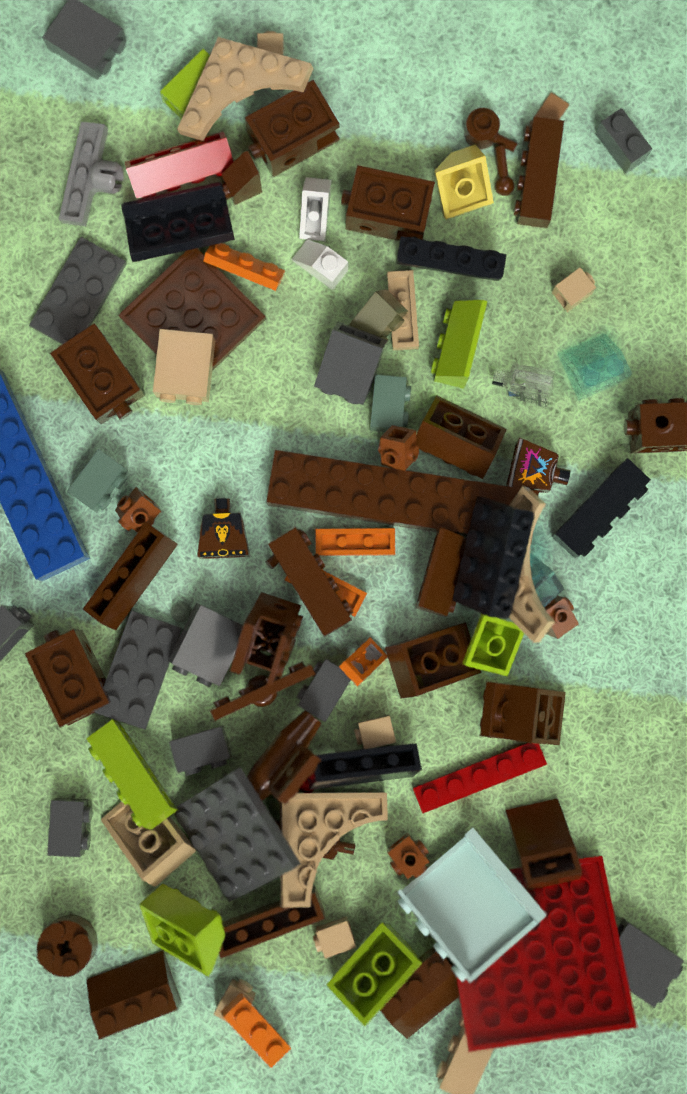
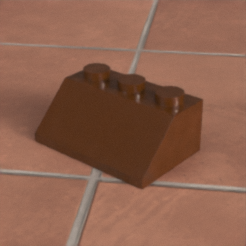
(459, 437)
(441, 573)
(132, 994)
(422, 995)

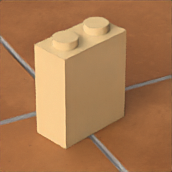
(184, 366)

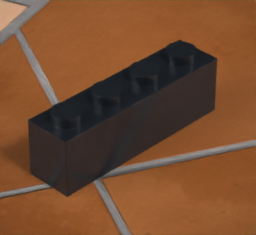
(601, 508)
(365, 766)

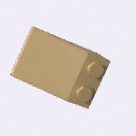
(150, 852)

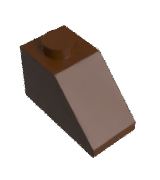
(241, 179)

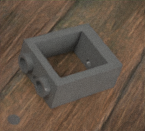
(13, 626)

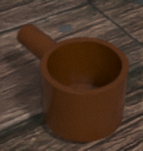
(483, 129)

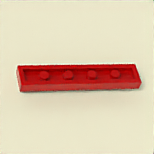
(479, 776)

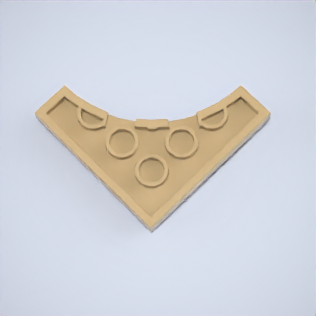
(235, 74)
(527, 609)
(313, 826)

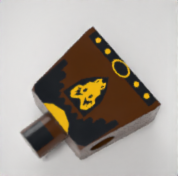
(222, 533)

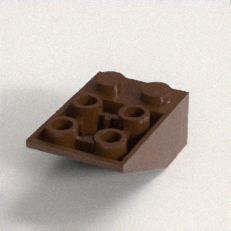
(543, 844)

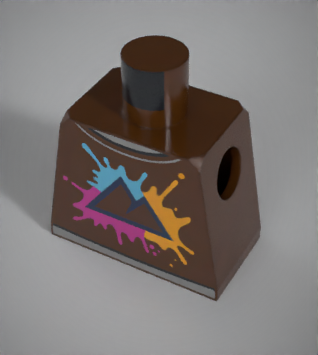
(535, 468)

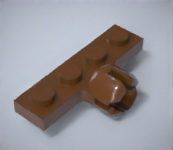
(259, 692)

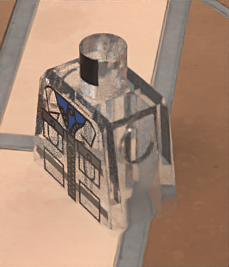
(537, 384)

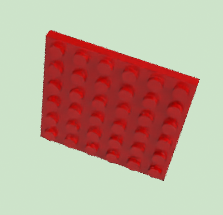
(559, 976)

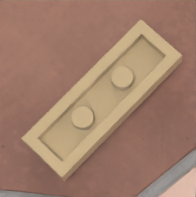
(403, 289)

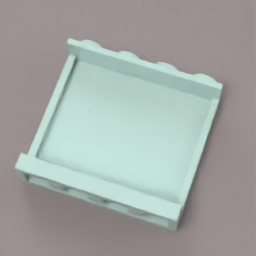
(470, 906)

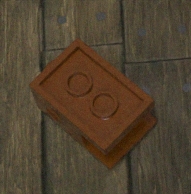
(292, 129)
(387, 204)
(98, 375)
(657, 426)
(268, 628)
(68, 676)

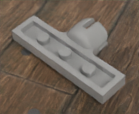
(88, 174)

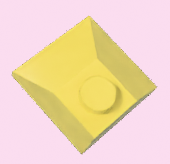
(463, 182)

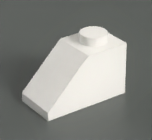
(315, 208)
(321, 263)

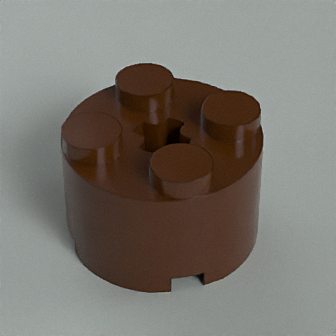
(52, 951)

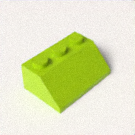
(459, 342)
(183, 927)
(374, 973)

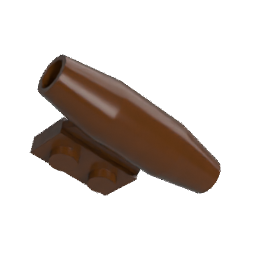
(286, 760)

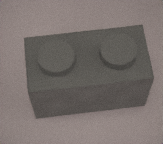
(623, 140)
(324, 690)
(200, 750)
(68, 827)

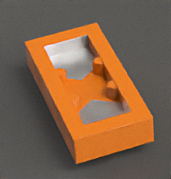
(363, 661)

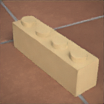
(463, 1068)

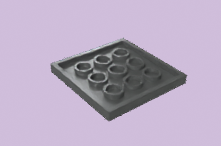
(236, 835)

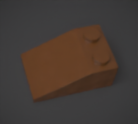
(430, 661)

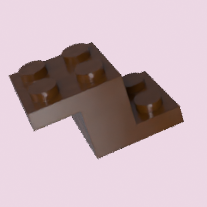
(522, 713)

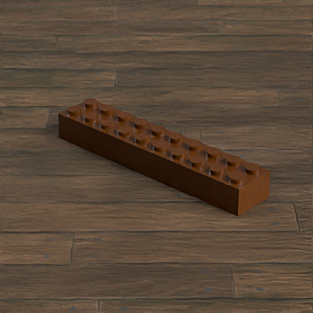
(378, 493)

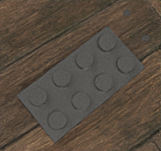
(78, 292)
(139, 669)

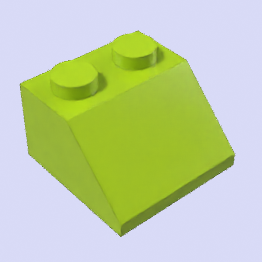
(493, 645)

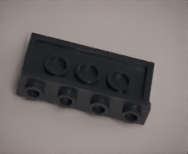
(177, 221)
(451, 258)
(493, 557)

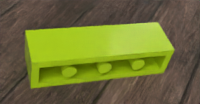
(131, 775)

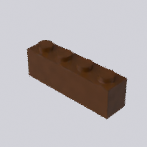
(540, 172)
(130, 576)
(310, 582)
(268, 923)

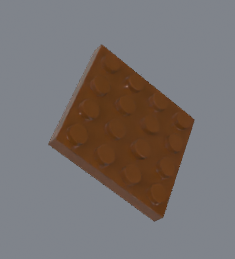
(193, 299)

